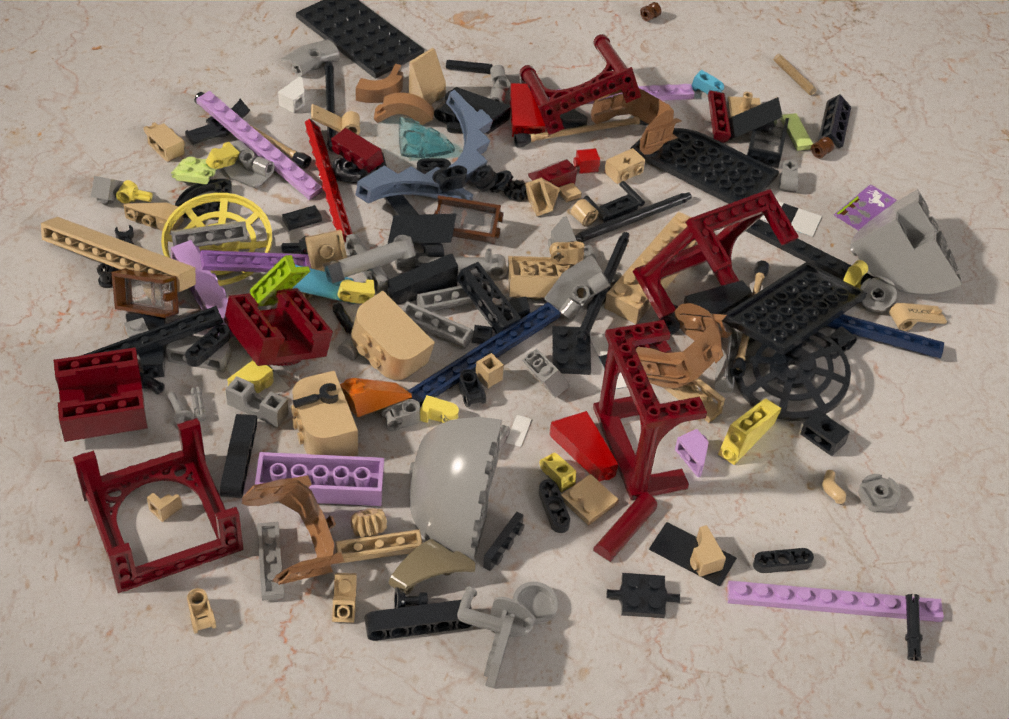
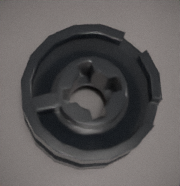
(485, 178)

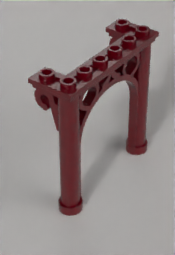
(571, 98)

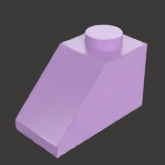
(693, 449)

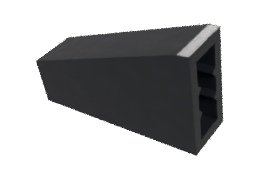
(496, 110)
(427, 278)
(720, 299)
(152, 361)

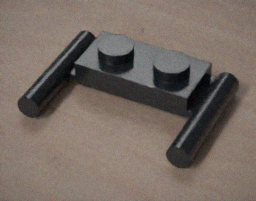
(618, 206)

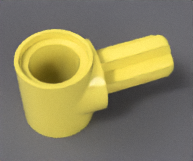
(129, 192)

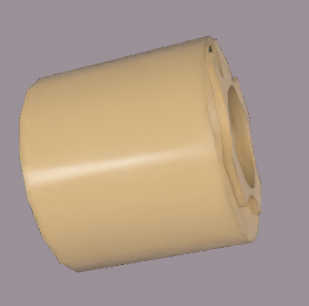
(584, 212)

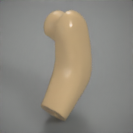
(832, 488)

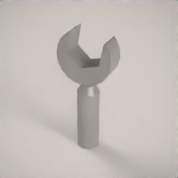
(181, 414)

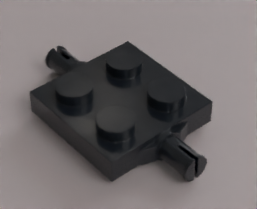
(643, 595)

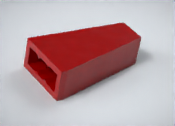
(524, 111)
(585, 445)

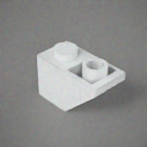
(292, 95)

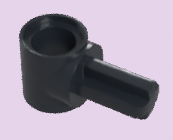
(300, 247)

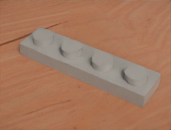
(270, 560)

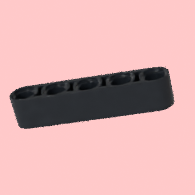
(238, 456)
(413, 620)

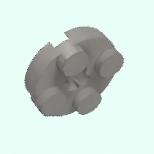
(888, 291)
(878, 502)

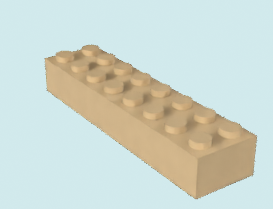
(626, 295)

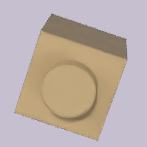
(489, 370)

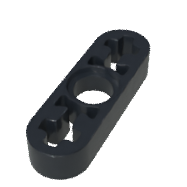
(210, 337)
(553, 514)
(789, 554)

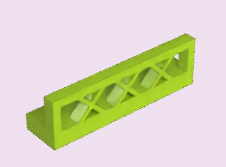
(280, 277)

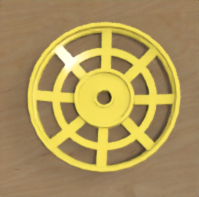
(197, 221)

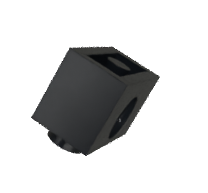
(824, 432)

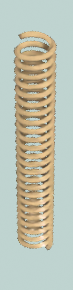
(795, 73)

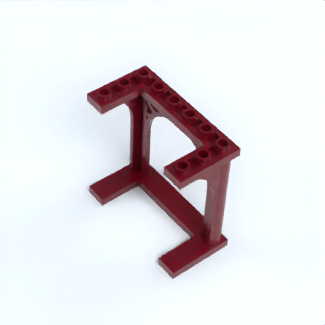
(711, 248)
(655, 418)
(190, 457)

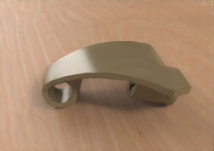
(426, 562)

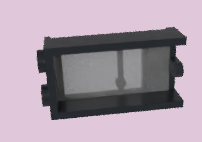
(768, 145)

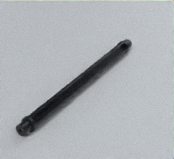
(330, 101)
(632, 217)
(598, 299)

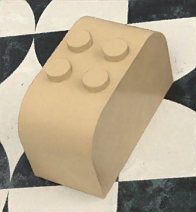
(390, 338)
(323, 426)

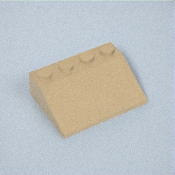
(534, 276)

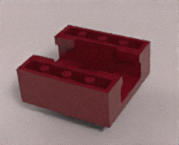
(280, 334)
(100, 394)

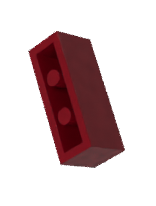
(357, 150)

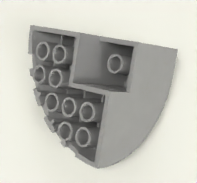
(907, 248)
(454, 482)

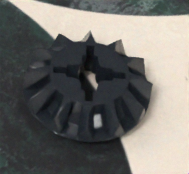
(504, 180)
(516, 194)

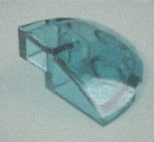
(421, 142)

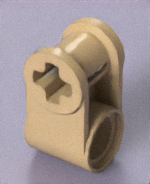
(568, 252)
(200, 614)

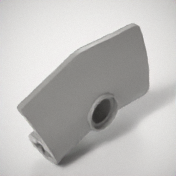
(311, 56)
(502, 83)
(248, 167)
(564, 292)

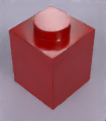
(587, 161)

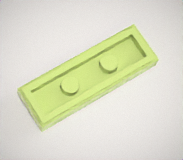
(797, 132)

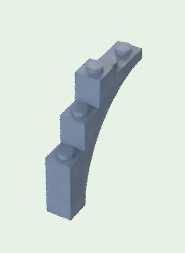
(474, 127)
(388, 183)

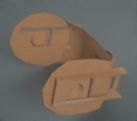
(648, 108)
(693, 359)
(298, 497)

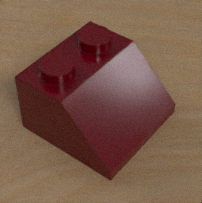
(558, 173)

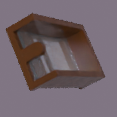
(473, 219)
(145, 293)

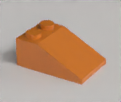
(371, 395)

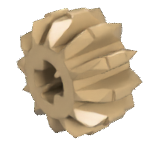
(368, 522)

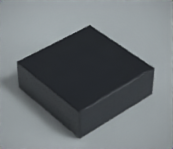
(481, 334)

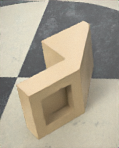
(344, 597)

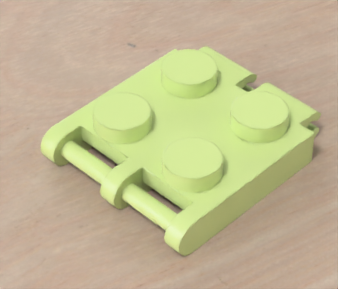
(193, 171)

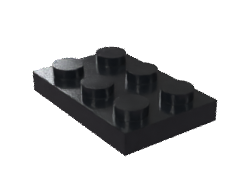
(569, 354)

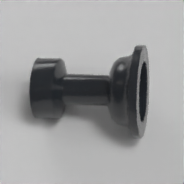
(671, 322)
(401, 599)

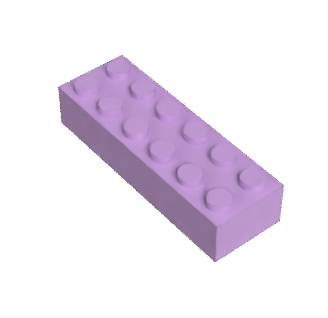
(333, 478)

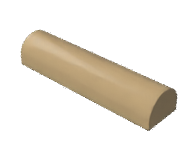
(378, 546)

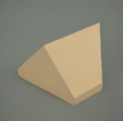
(542, 195)

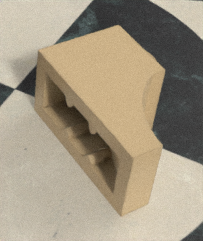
(707, 556)

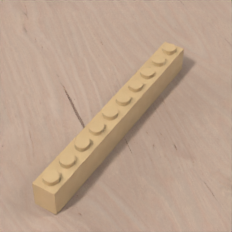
(115, 251)

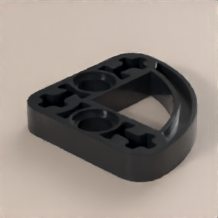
(197, 189)

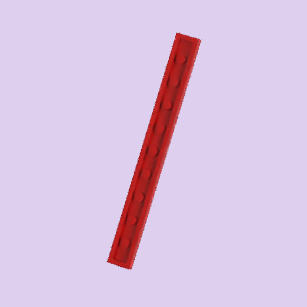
(328, 178)

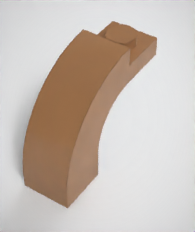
(375, 90)
(404, 104)

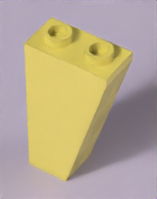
(748, 430)

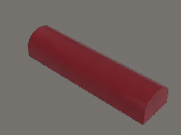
(719, 116)
(626, 526)

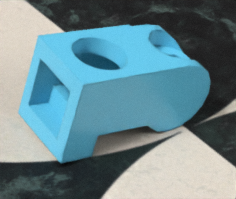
(706, 82)

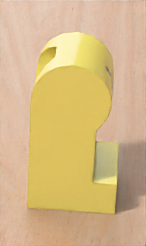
(222, 157)
(855, 273)
(355, 291)
(438, 410)
(558, 471)

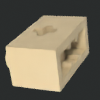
(624, 166)

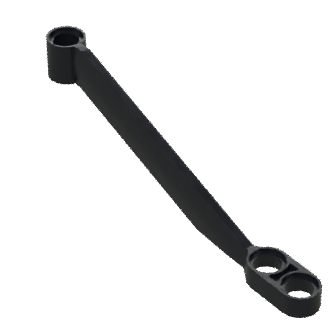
(403, 207)

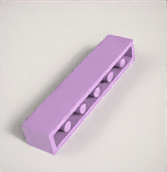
(207, 290)

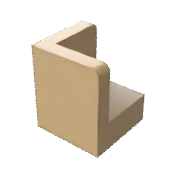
(164, 507)

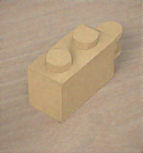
(164, 141)

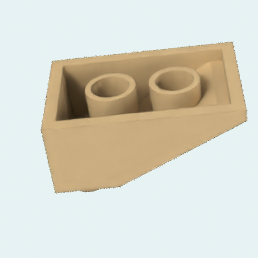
(427, 77)

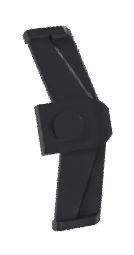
(213, 127)

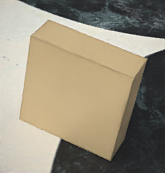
(569, 192)

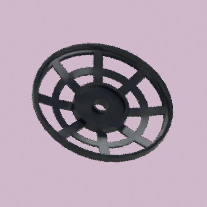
(797, 378)

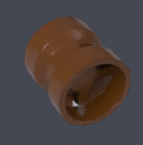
(651, 11)
(822, 147)

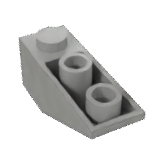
(546, 372)

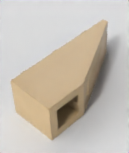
(151, 214)

